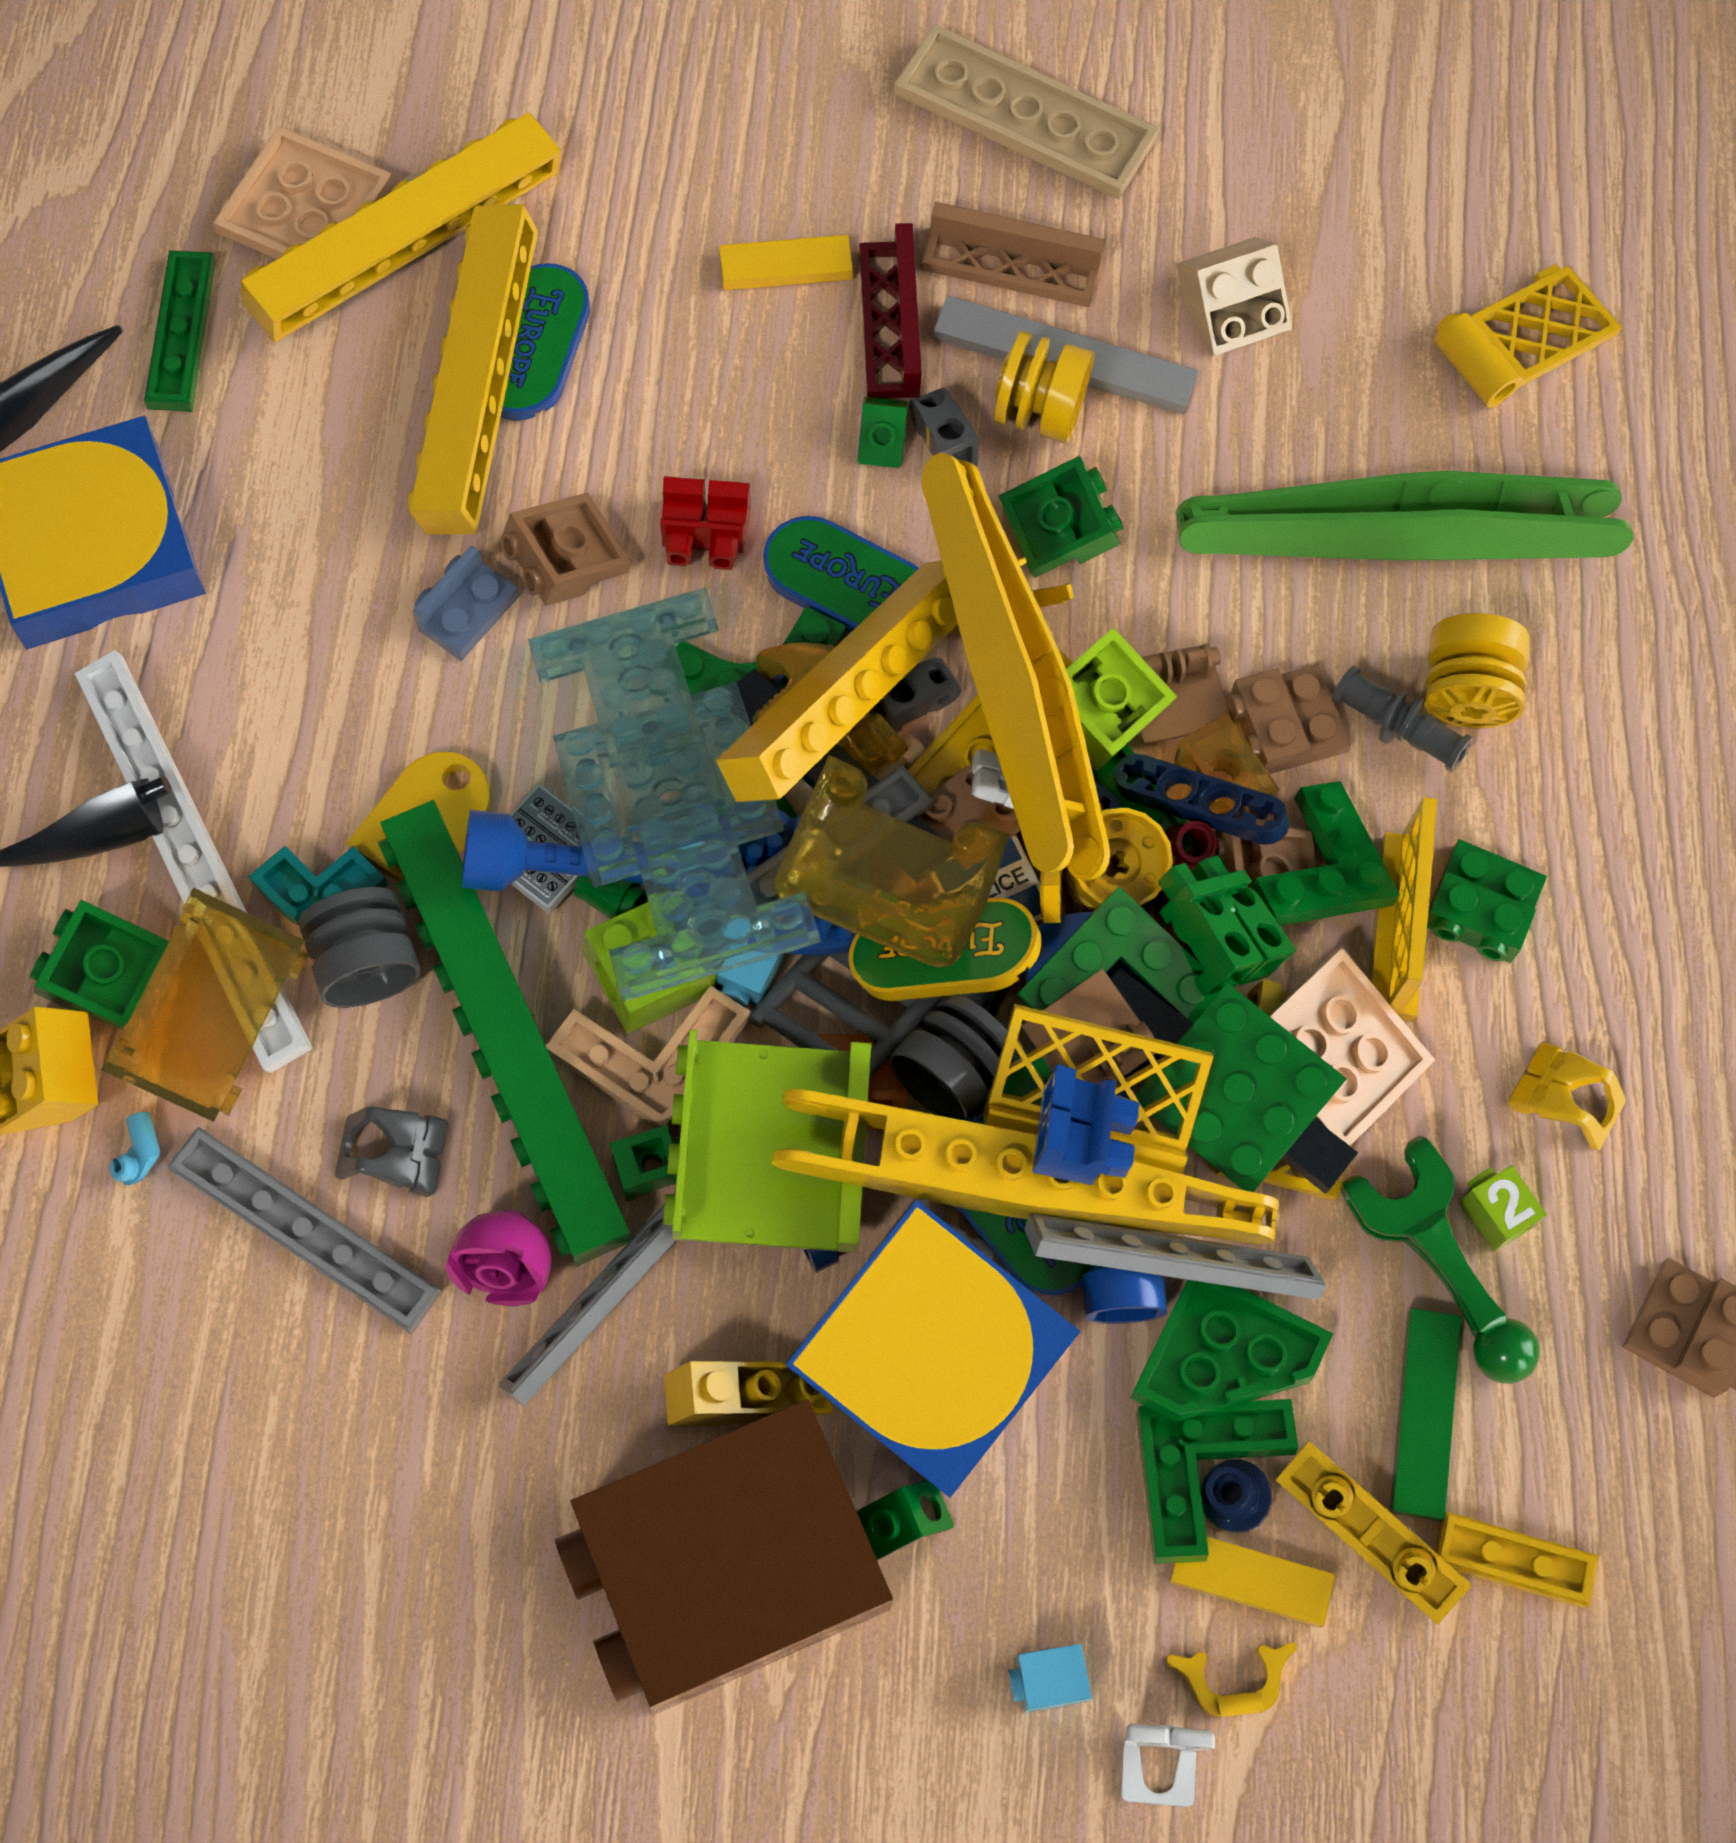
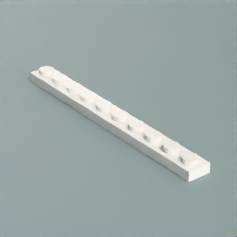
(184, 840)

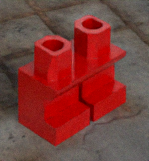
(684, 522)

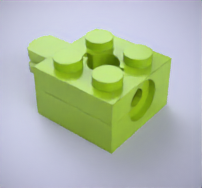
(1115, 696)
(640, 1011)

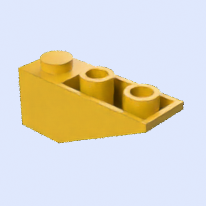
(735, 1392)

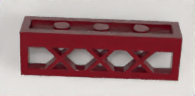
(905, 308)

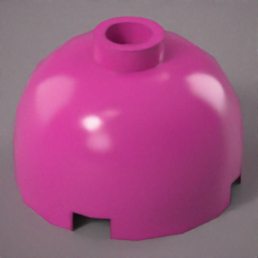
(501, 1256)

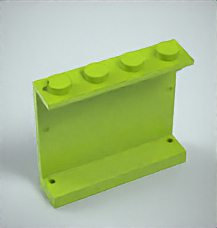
(728, 1137)

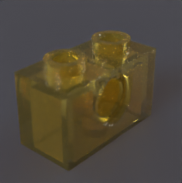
(1226, 750)

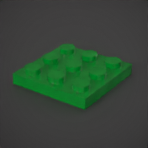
(1257, 1091)

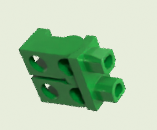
(1223, 924)

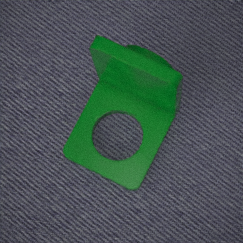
(882, 432)
(899, 1518)

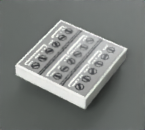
(548, 821)

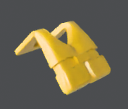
(1550, 1085)

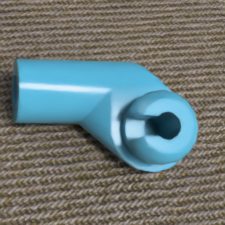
(143, 1153)

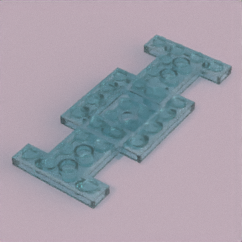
(681, 845)

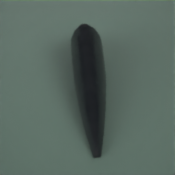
(38, 386)
(96, 826)

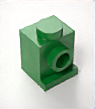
(631, 1156)

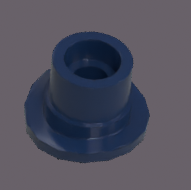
(1236, 1496)

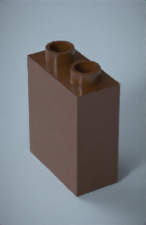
(723, 1559)

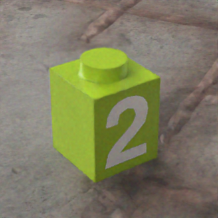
(1501, 1206)

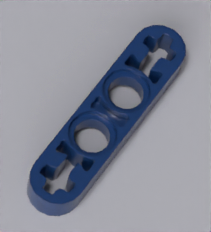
(1204, 791)

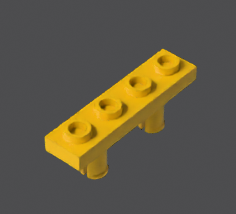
(1373, 1532)

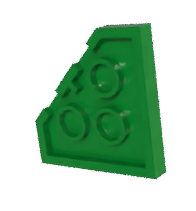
(1226, 1351)

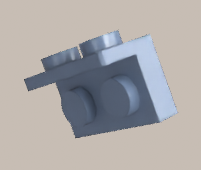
(463, 604)

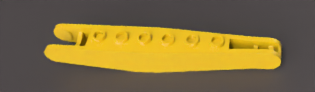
(1017, 676)
(992, 1173)

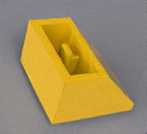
(45, 1069)

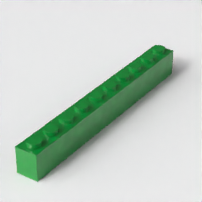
(506, 1036)

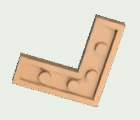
(630, 1076)

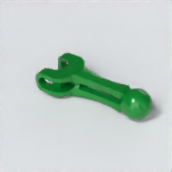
(1502, 1345)

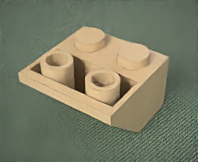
(1236, 294)

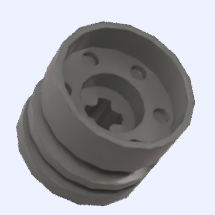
(359, 947)
(951, 1059)

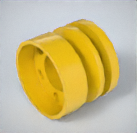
(1043, 386)
(1477, 670)
(1142, 860)

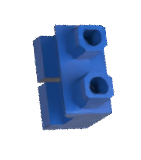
(1077, 1127)

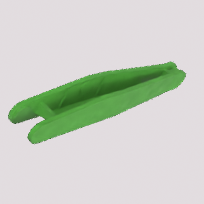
(1413, 519)

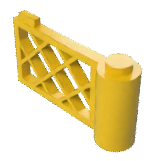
(1488, 357)

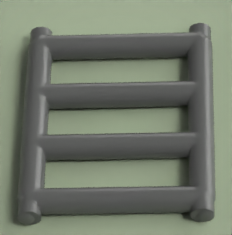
(800, 979)

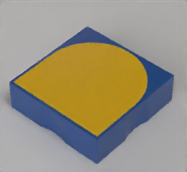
(90, 534)
(932, 1348)

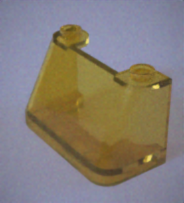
(887, 874)
(205, 1006)

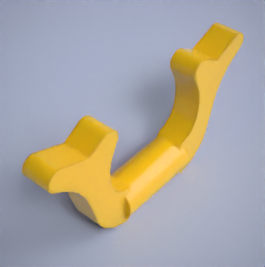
(1239, 1703)

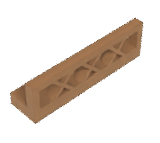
(1015, 245)

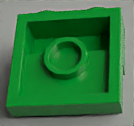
(1062, 516)
(1485, 902)
(98, 964)

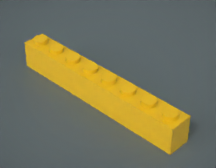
(398, 226)
(473, 371)
(840, 689)

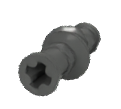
(1402, 719)

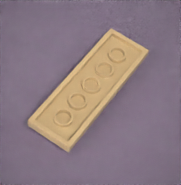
(1026, 111)

